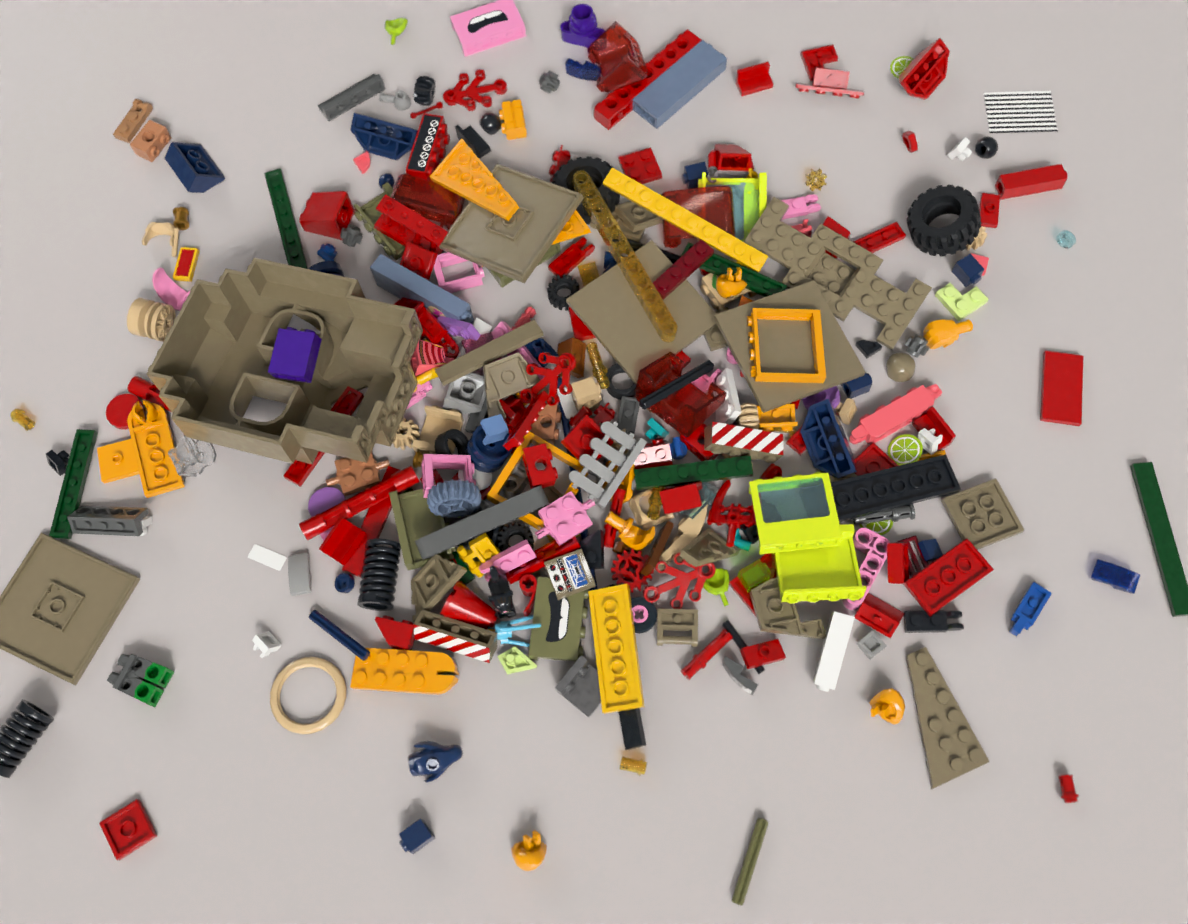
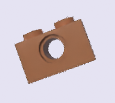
(150, 141)
(547, 415)

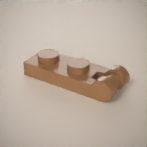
(133, 120)

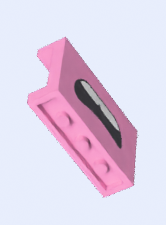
(488, 26)

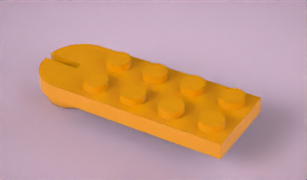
(151, 445)
(404, 671)

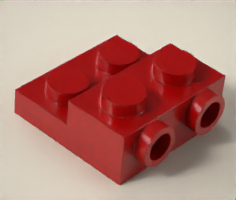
(580, 435)

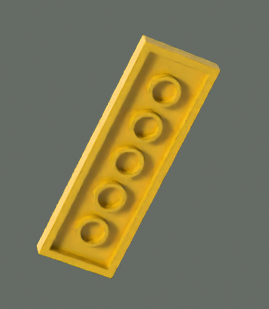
(616, 649)

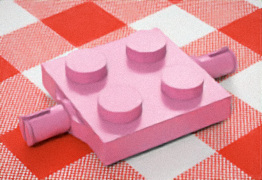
(565, 518)

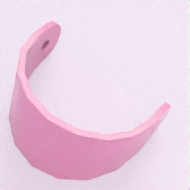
(168, 290)

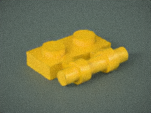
(480, 547)

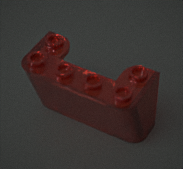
(685, 408)

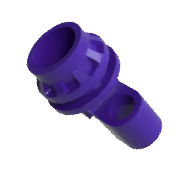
(581, 27)

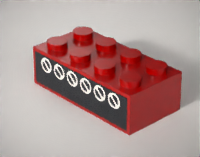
(428, 147)

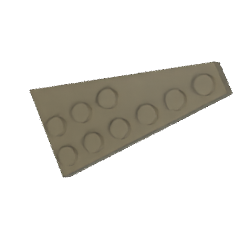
(945, 732)

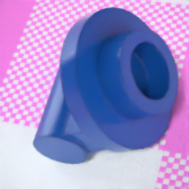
(327, 252)
(678, 449)

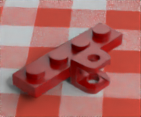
(521, 425)

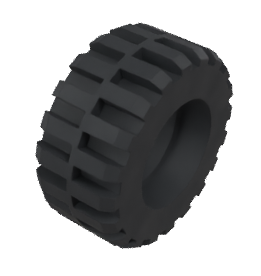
(597, 171)
(940, 202)

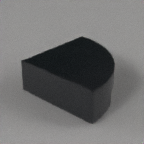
(868, 348)

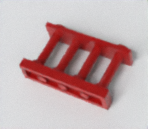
(406, 225)

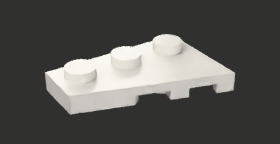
(731, 407)

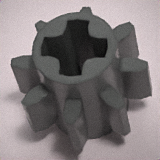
(549, 82)
(351, 235)
(917, 345)

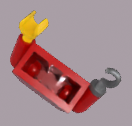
(730, 158)

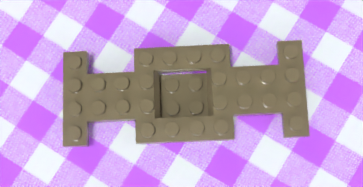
(838, 283)

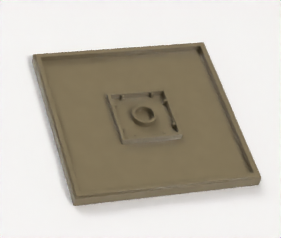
(521, 242)
(623, 326)
(788, 347)
(61, 607)

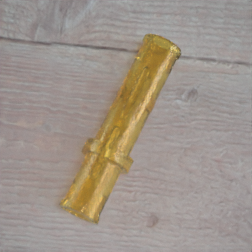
(599, 370)

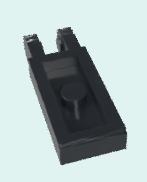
(923, 623)

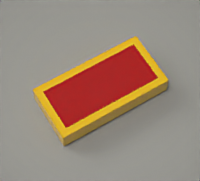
(186, 264)

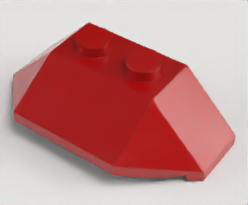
(926, 70)

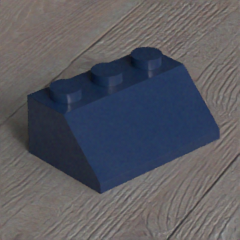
(193, 167)

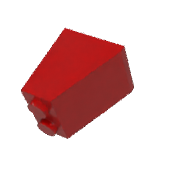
(327, 213)

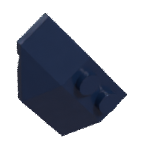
(382, 136)
(827, 440)

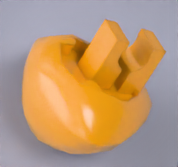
(729, 285)
(888, 705)
(529, 852)

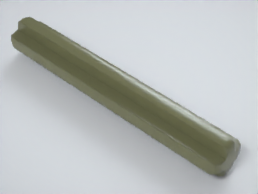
(750, 861)

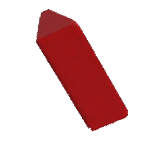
(898, 562)

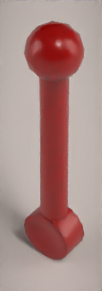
(439, 105)

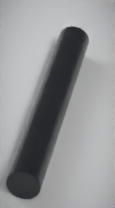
(739, 641)

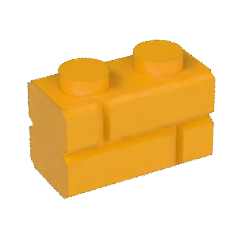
(513, 118)

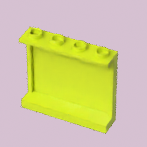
(820, 572)

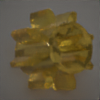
(811, 179)

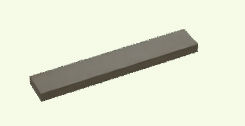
(489, 352)

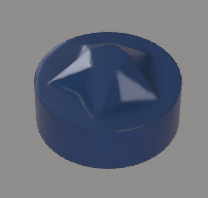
(344, 583)

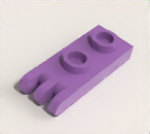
(459, 328)

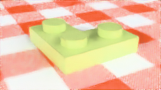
(959, 304)

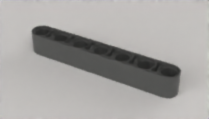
(481, 522)

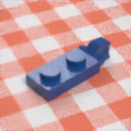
(1029, 608)

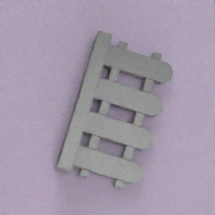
(605, 473)

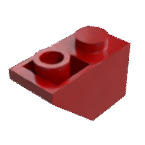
(397, 634)

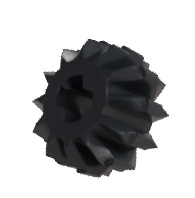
(424, 90)

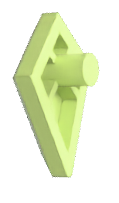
(515, 661)

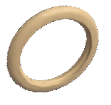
(319, 725)

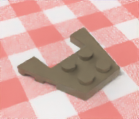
(505, 379)
(780, 616)

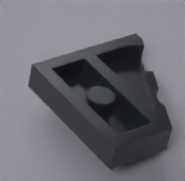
(594, 550)

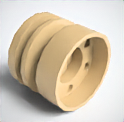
(150, 319)

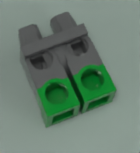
(134, 674)

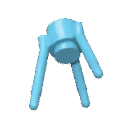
(505, 630)

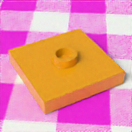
(117, 461)

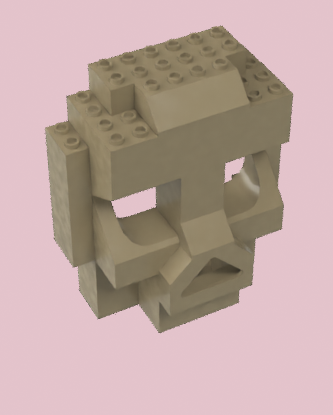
(223, 352)

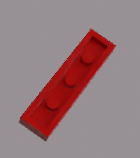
(543, 554)

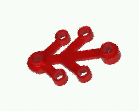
(455, 95)
(551, 377)
(682, 579)

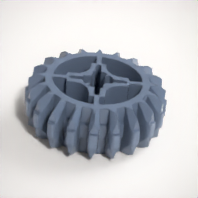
(454, 498)

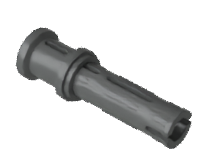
(893, 514)

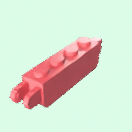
(895, 415)

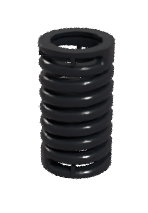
(379, 575)
(42, 721)

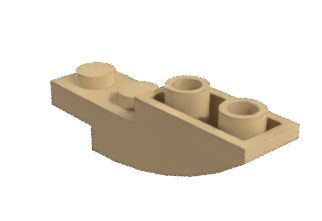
(687, 530)

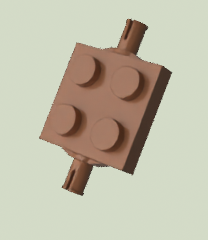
(357, 475)

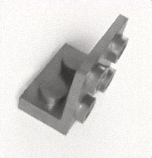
(581, 686)

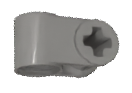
(518, 479)

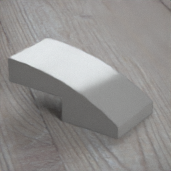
(299, 574)

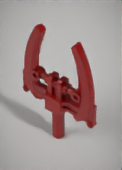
(733, 518)

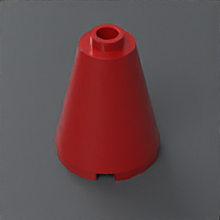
(468, 607)

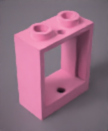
(449, 259)
(443, 461)

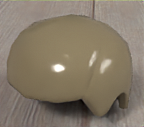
(900, 367)

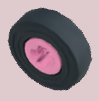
(649, 614)

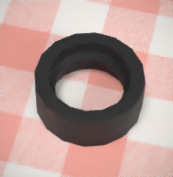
(617, 393)
(456, 436)

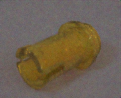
(21, 418)
(633, 765)

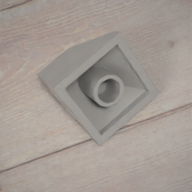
(466, 394)

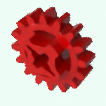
(624, 573)

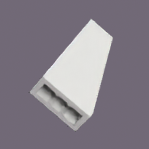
(833, 650)

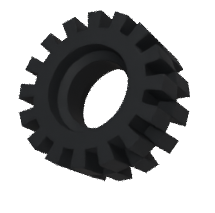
(558, 284)
(503, 539)

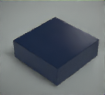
(930, 549)

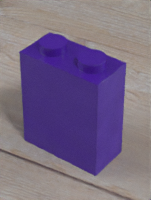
(295, 355)

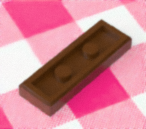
(657, 548)

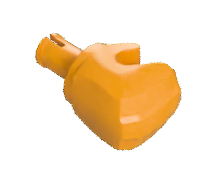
(945, 332)
(629, 534)

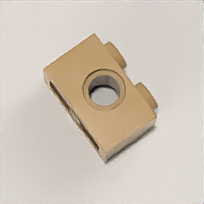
(586, 393)

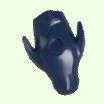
(433, 759)

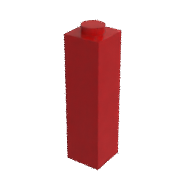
(1031, 181)

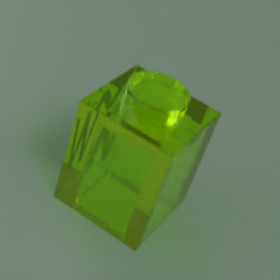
(754, 575)

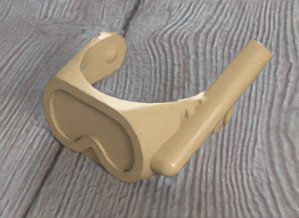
(155, 229)
(642, 519)

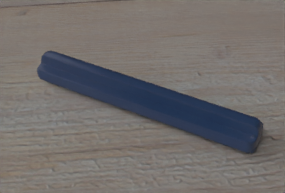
(339, 635)

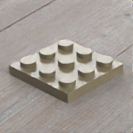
(983, 514)

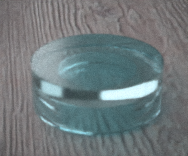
(1066, 239)

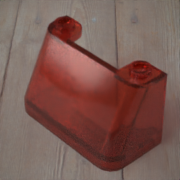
(618, 59)
(428, 199)
(710, 203)

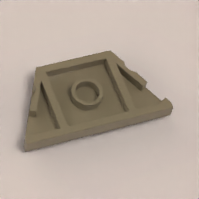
(434, 582)

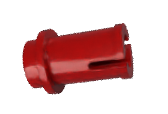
(582, 412)
(1068, 789)

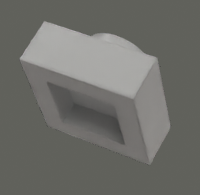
(871, 644)

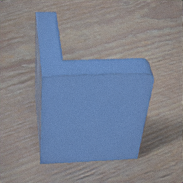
(494, 428)

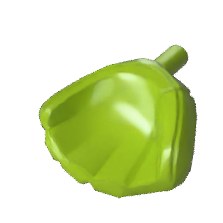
(395, 27)
(718, 584)

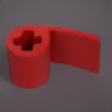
(531, 592)

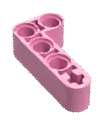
(872, 555)

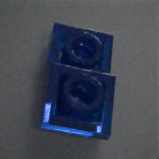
(587, 71)
(1115, 575)

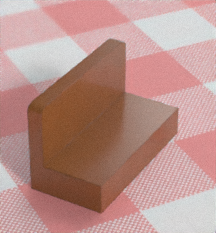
(576, 348)

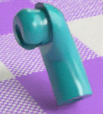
(740, 543)

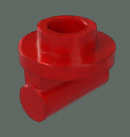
(771, 472)

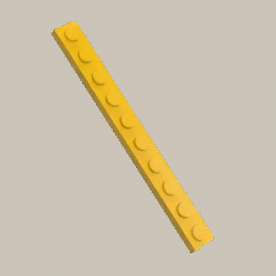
(685, 220)

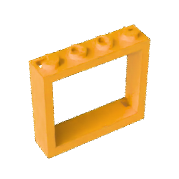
(814, 317)
(493, 495)

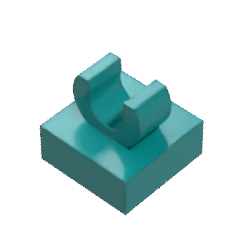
(655, 430)

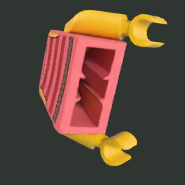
(426, 359)

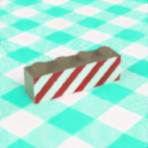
(743, 442)
(455, 636)

